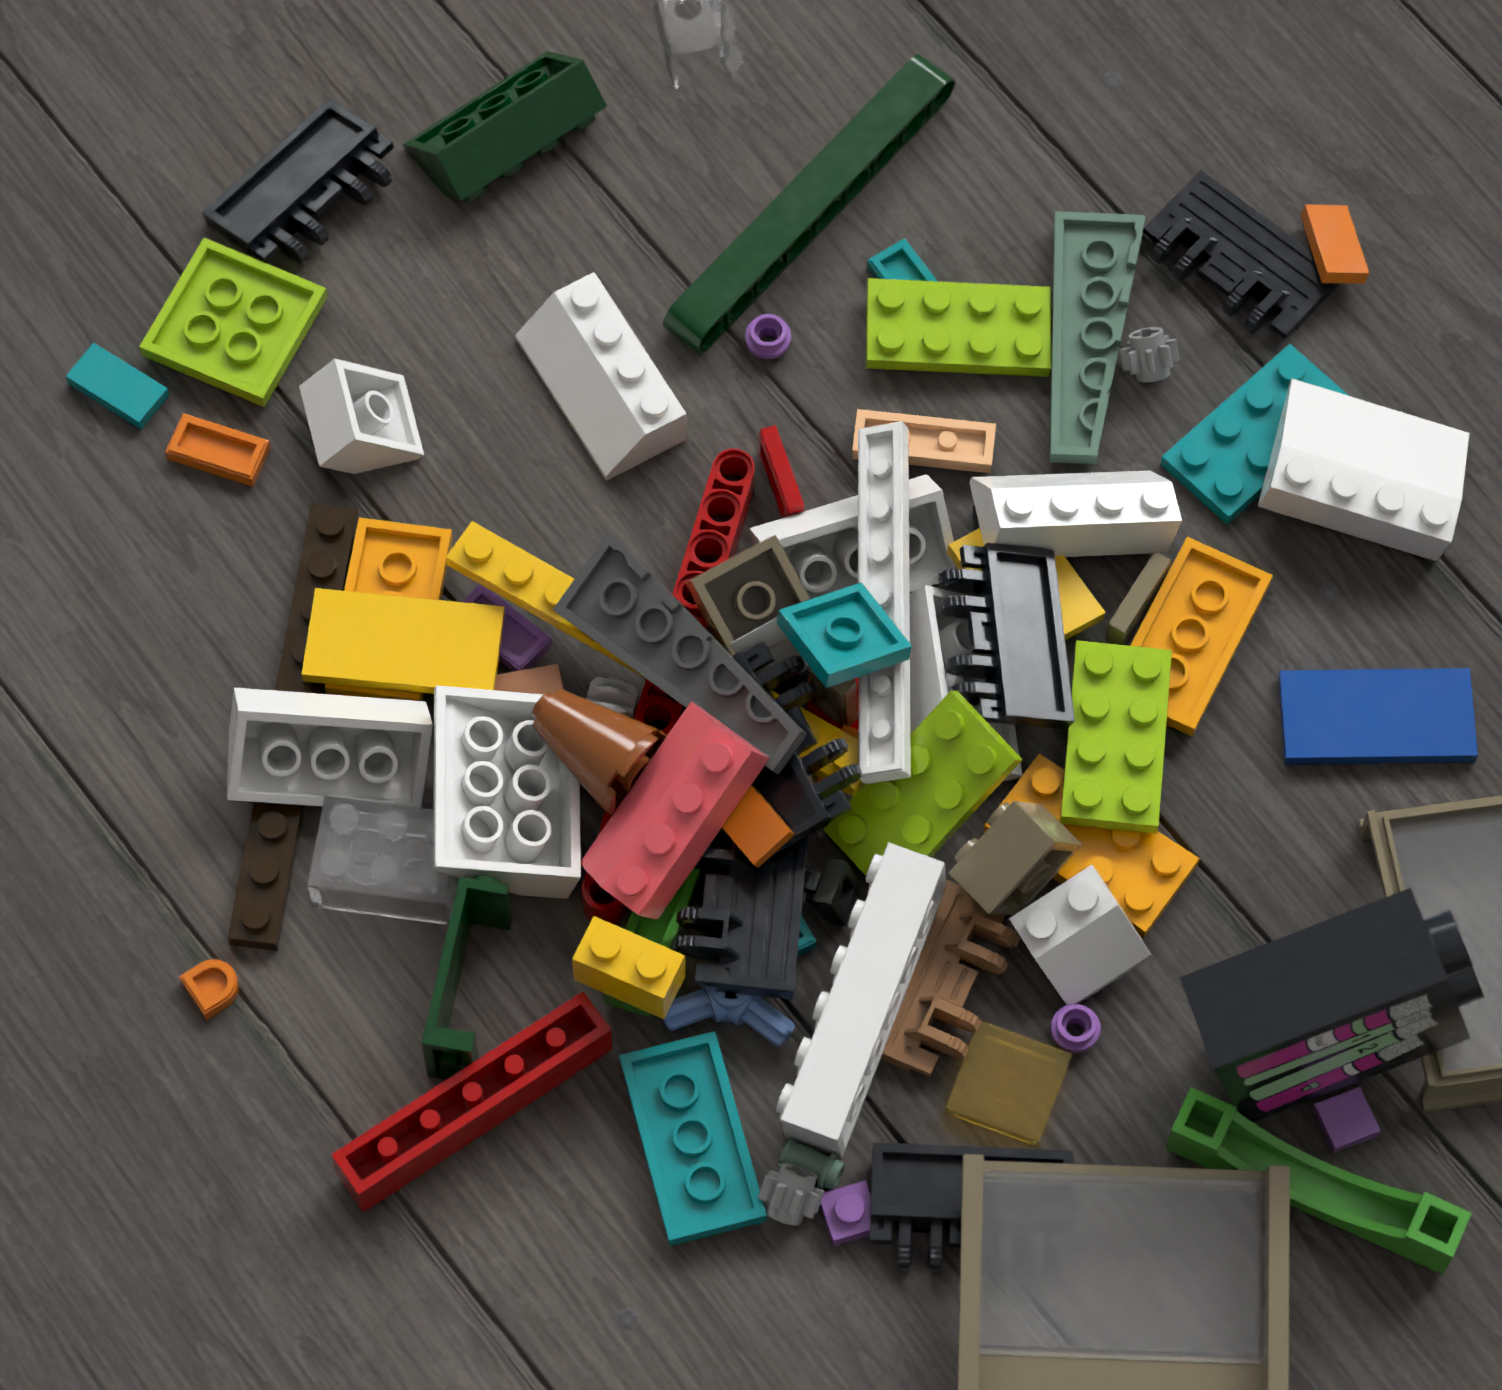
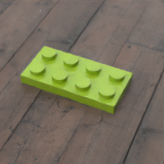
(958, 327)
(1116, 737)
(953, 771)

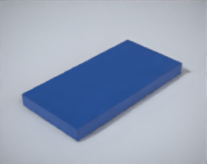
(1377, 716)

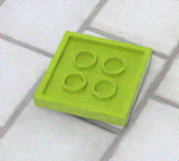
(233, 322)

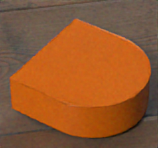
(211, 986)

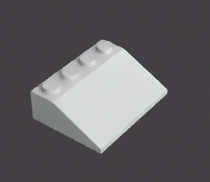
(1366, 470)
(502, 795)

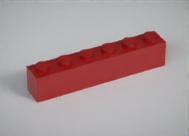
(472, 1101)

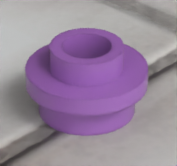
(768, 325)
(1078, 1015)

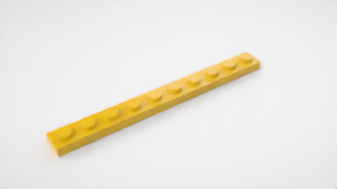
(539, 588)

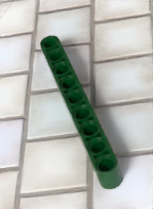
(808, 204)

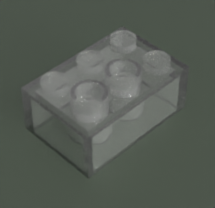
(379, 862)

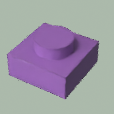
(847, 1212)

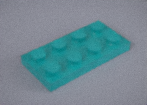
(1230, 449)
(692, 1138)

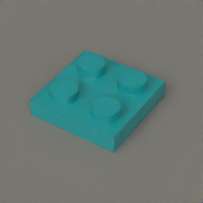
(844, 635)

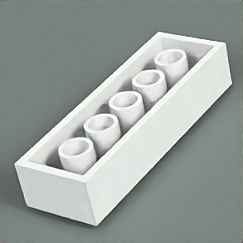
(863, 1001)

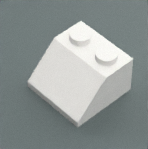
(360, 418)
(1080, 936)

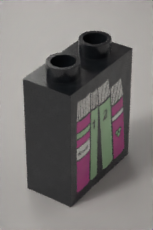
(1333, 1003)

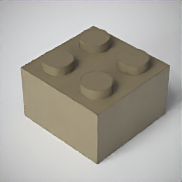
(746, 591)
(1013, 857)

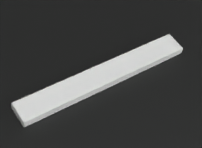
(885, 574)

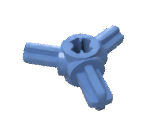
(745, 1008)

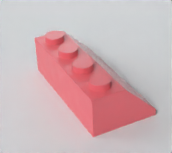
(673, 812)

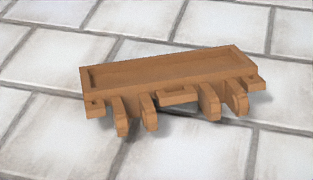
(943, 984)

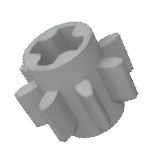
(1149, 354)
(791, 1194)

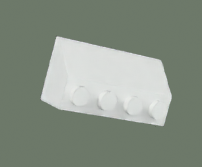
(602, 377)
(1079, 512)
(825, 540)
(933, 642)
(319, 745)

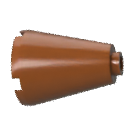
(596, 744)

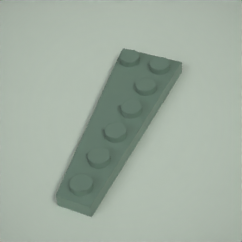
(1090, 300)

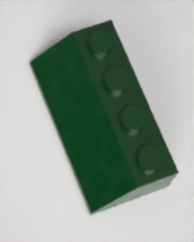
(507, 125)

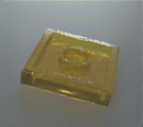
(1008, 1083)

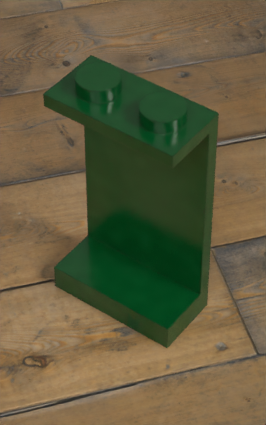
(477, 902)

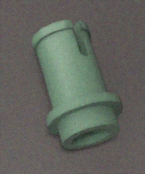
(827, 1168)

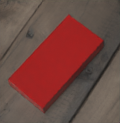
(779, 472)

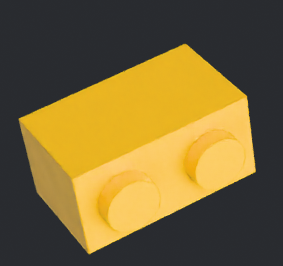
(629, 967)

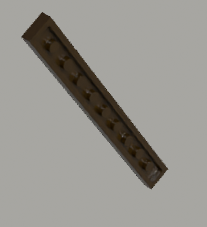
(276, 826)

